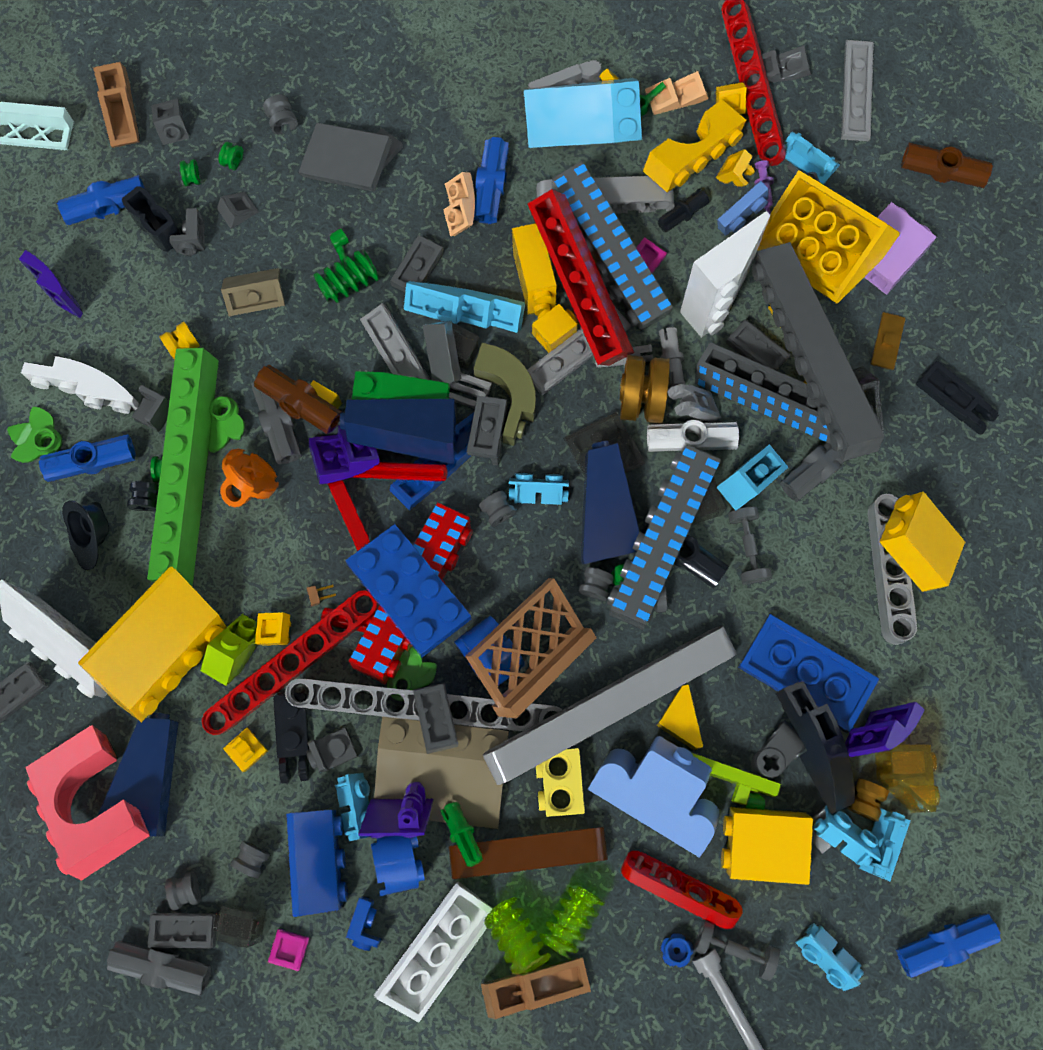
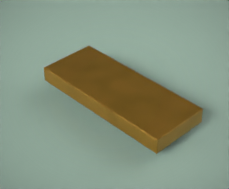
(888, 341)

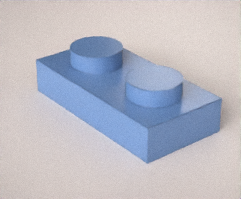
(751, 202)

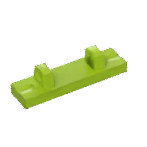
(744, 781)

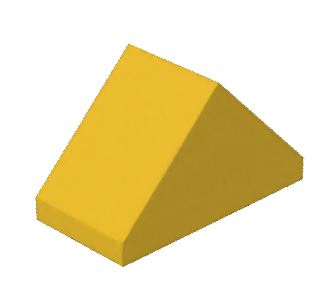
(680, 719)

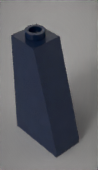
(403, 426)
(608, 510)
(147, 772)

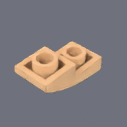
(462, 203)

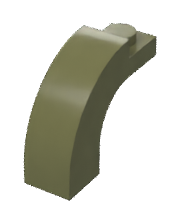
(508, 372)

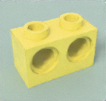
(569, 782)

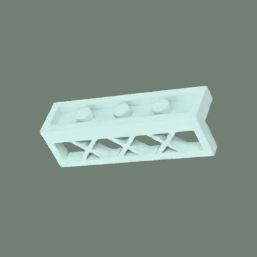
(38, 117)

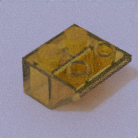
(909, 776)

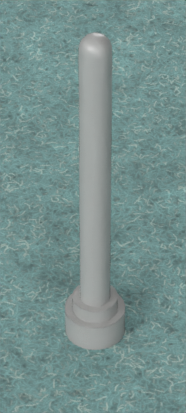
(711, 967)

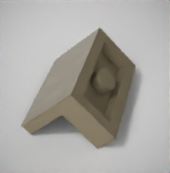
(253, 292)

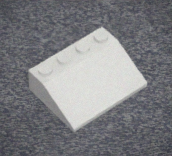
(719, 277)
(49, 634)

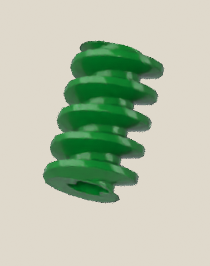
(346, 276)

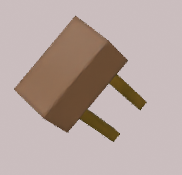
(313, 595)

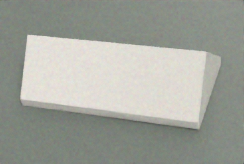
(435, 953)

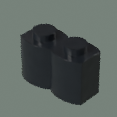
(151, 217)

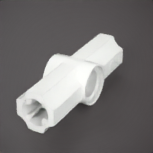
(711, 435)

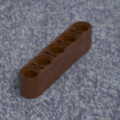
(532, 853)

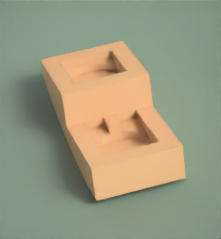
(678, 94)

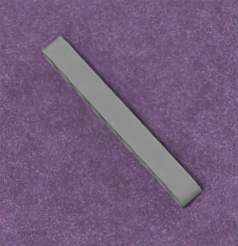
(608, 705)
(379, 706)

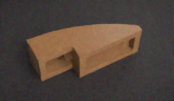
(117, 104)
(535, 988)

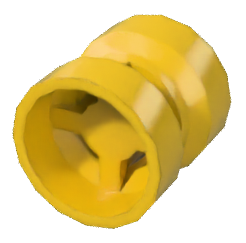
(178, 339)

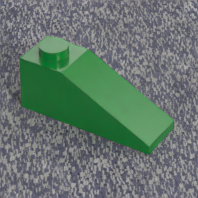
(392, 386)

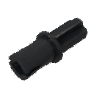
(683, 210)

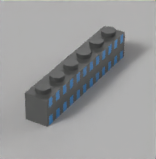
(613, 249)
(760, 389)
(663, 538)

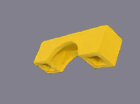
(674, 162)

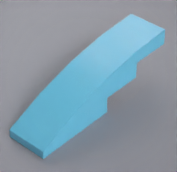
(463, 305)

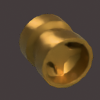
(868, 799)

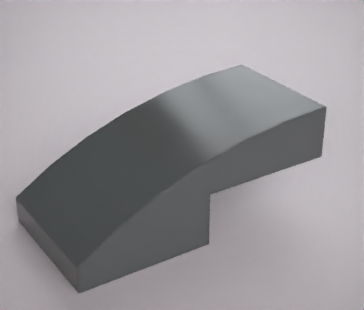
(785, 66)

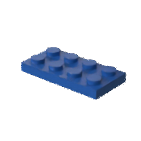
(408, 590)
(787, 656)

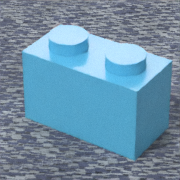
(752, 477)

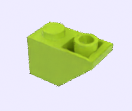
(230, 650)

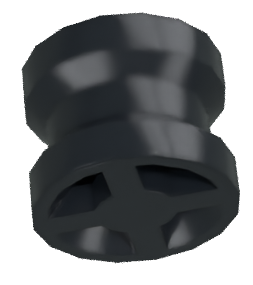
(143, 496)

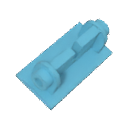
(809, 158)
(527, 487)
(353, 791)
(890, 833)
(859, 844)
(841, 968)

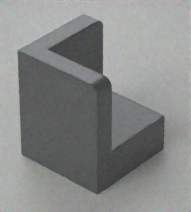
(152, 409)

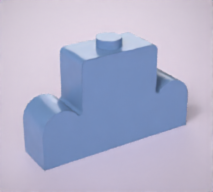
(661, 792)

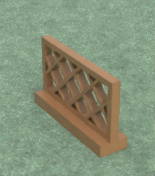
(541, 671)

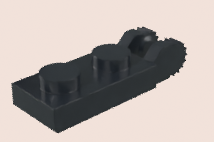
(956, 396)
(291, 736)

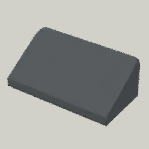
(442, 352)

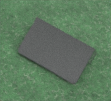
(487, 428)

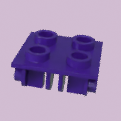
(398, 817)

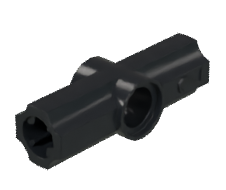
(700, 563)

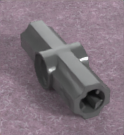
(278, 428)
(814, 470)
(158, 968)

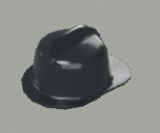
(86, 531)

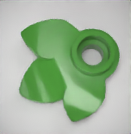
(226, 425)
(32, 436)
(414, 671)

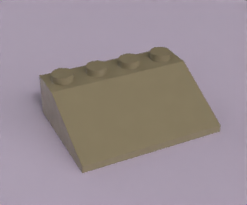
(446, 775)

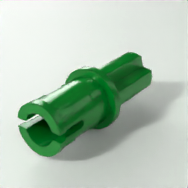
(462, 833)

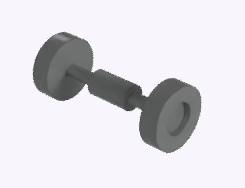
(744, 516)
(768, 962)

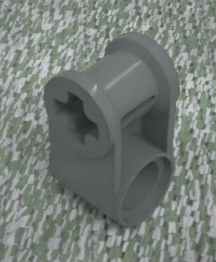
(781, 748)

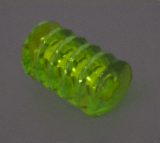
(571, 920)
(514, 938)

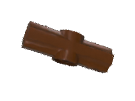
(958, 168)
(297, 399)

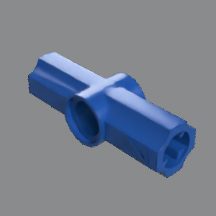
(491, 180)
(98, 201)
(71, 461)
(948, 945)

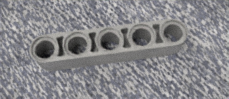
(627, 193)
(886, 583)

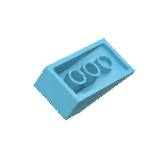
(583, 113)

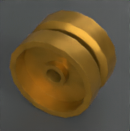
(646, 389)

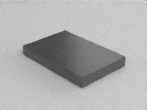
(345, 156)

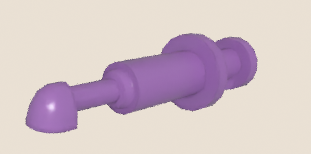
(763, 176)

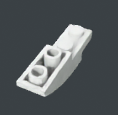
(83, 380)

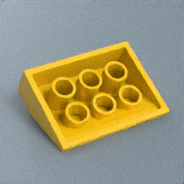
(829, 235)
(153, 645)

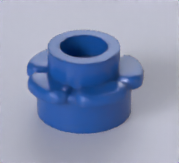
(683, 957)

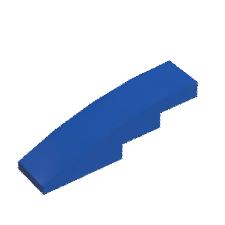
(414, 491)

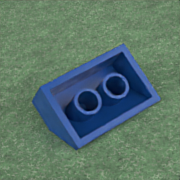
(316, 862)

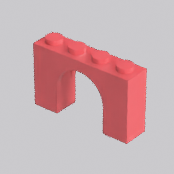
(55, 781)

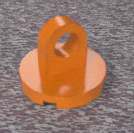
(249, 475)

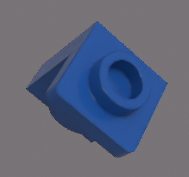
(363, 918)

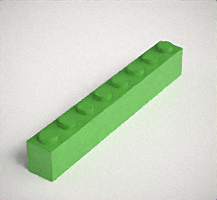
(183, 464)

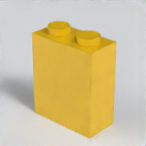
(534, 269)
(922, 541)
(767, 845)

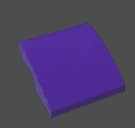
(50, 284)
(339, 459)
(884, 729)

